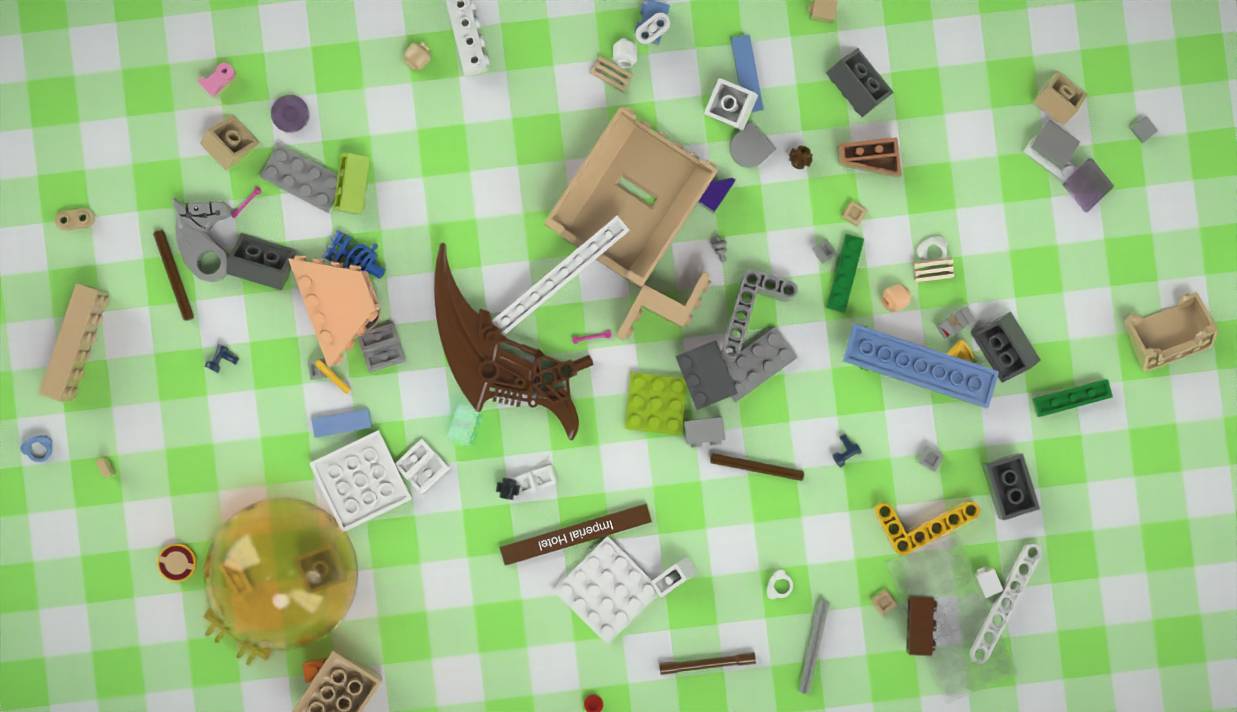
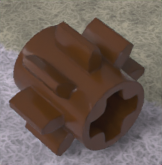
(800, 157)

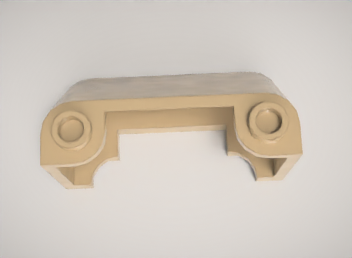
(1171, 333)

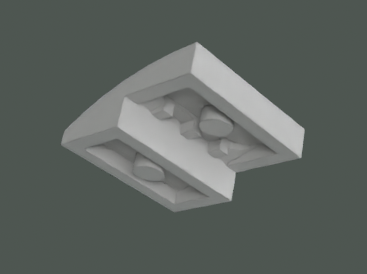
(381, 347)

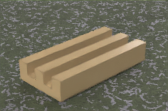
(625, 81)
(949, 268)

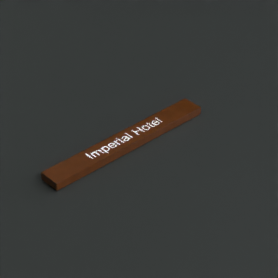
(575, 534)

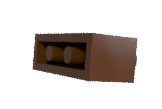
(921, 625)

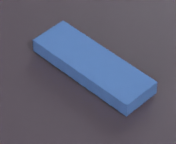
(341, 423)

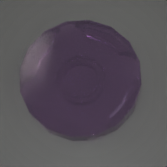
(290, 113)

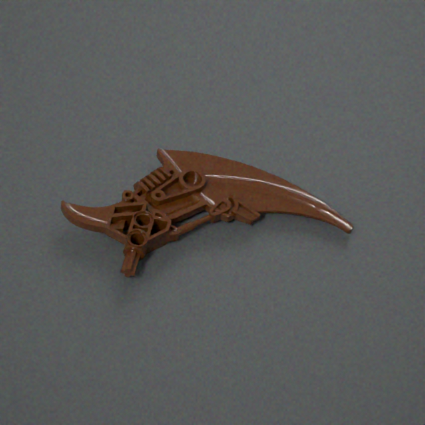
(479, 363)

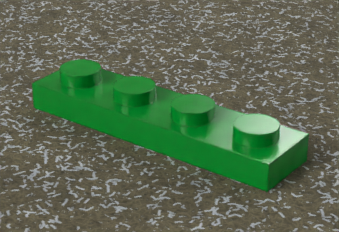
(845, 273)
(1072, 398)

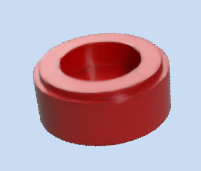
(593, 703)

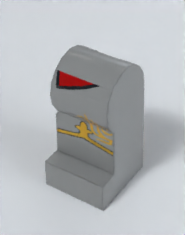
(956, 322)

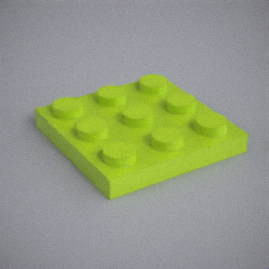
(656, 403)

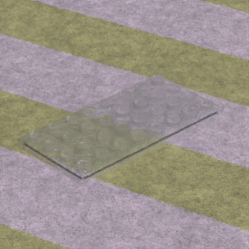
(946, 574)

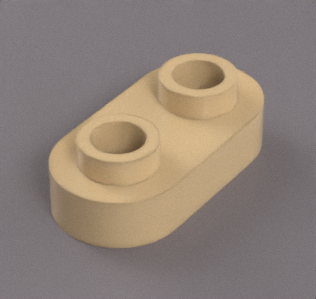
(74, 219)

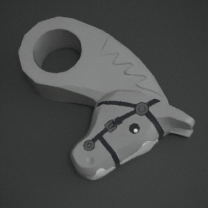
(192, 235)

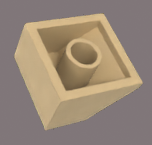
(1060, 98)
(228, 142)

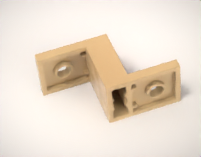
(664, 306)

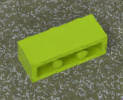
(351, 183)

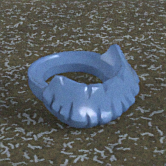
(44, 440)

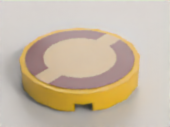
(177, 562)

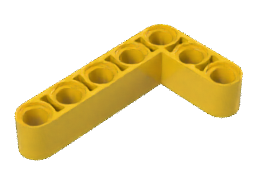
(925, 528)

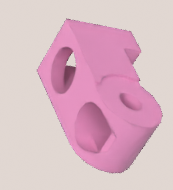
(218, 80)

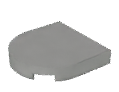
(750, 147)

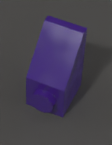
(715, 194)

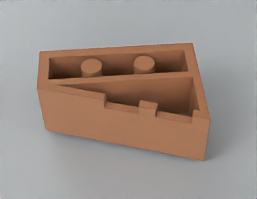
(872, 156)

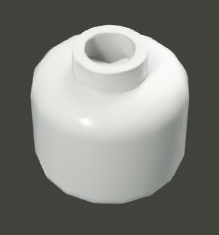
(625, 53)

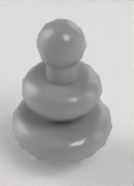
(720, 250)

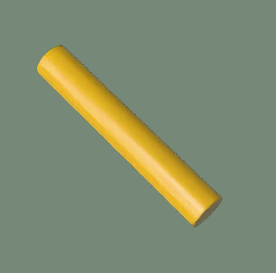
(332, 376)

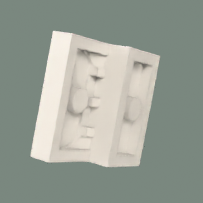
(422, 466)

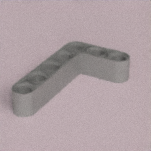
(746, 307)

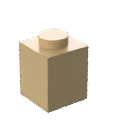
(823, 10)

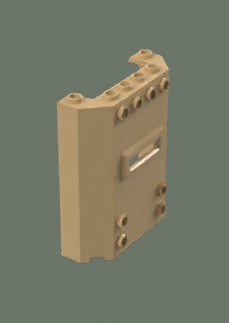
(652, 164)

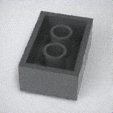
(1010, 486)

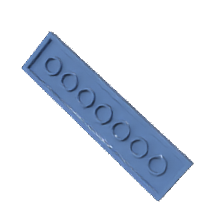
(920, 366)

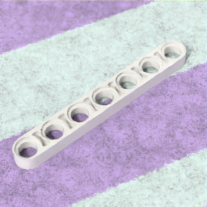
(997, 608)

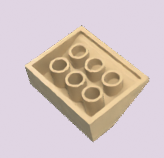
(339, 687)

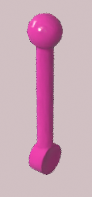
(257, 191)
(607, 334)

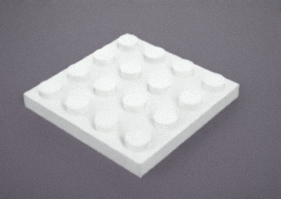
(360, 481)
(607, 590)

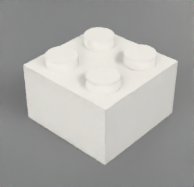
(731, 104)

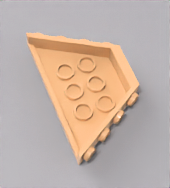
(337, 302)

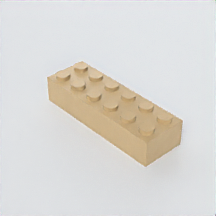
(74, 343)

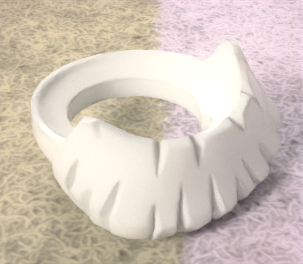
(938, 241)
(771, 591)

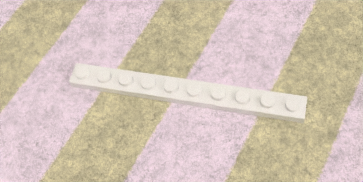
(560, 275)

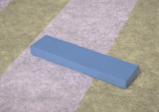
(746, 67)

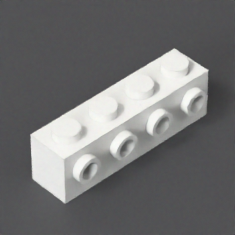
(467, 36)

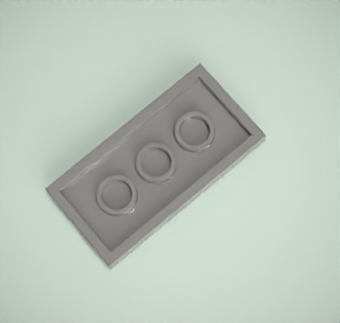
(301, 177)
(759, 362)

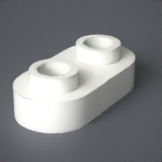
(652, 29)

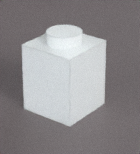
(988, 581)

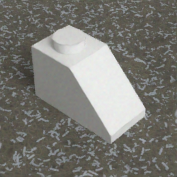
(674, 577)

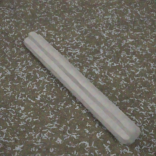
(814, 646)

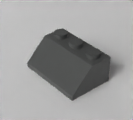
(859, 82)
(260, 261)
(1006, 347)
(706, 375)

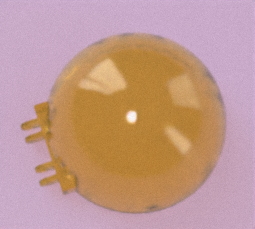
(278, 576)

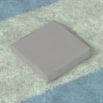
(1055, 144)

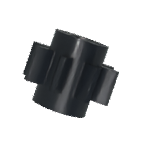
(508, 488)

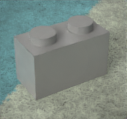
(704, 430)

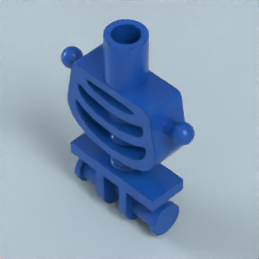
(369, 266)

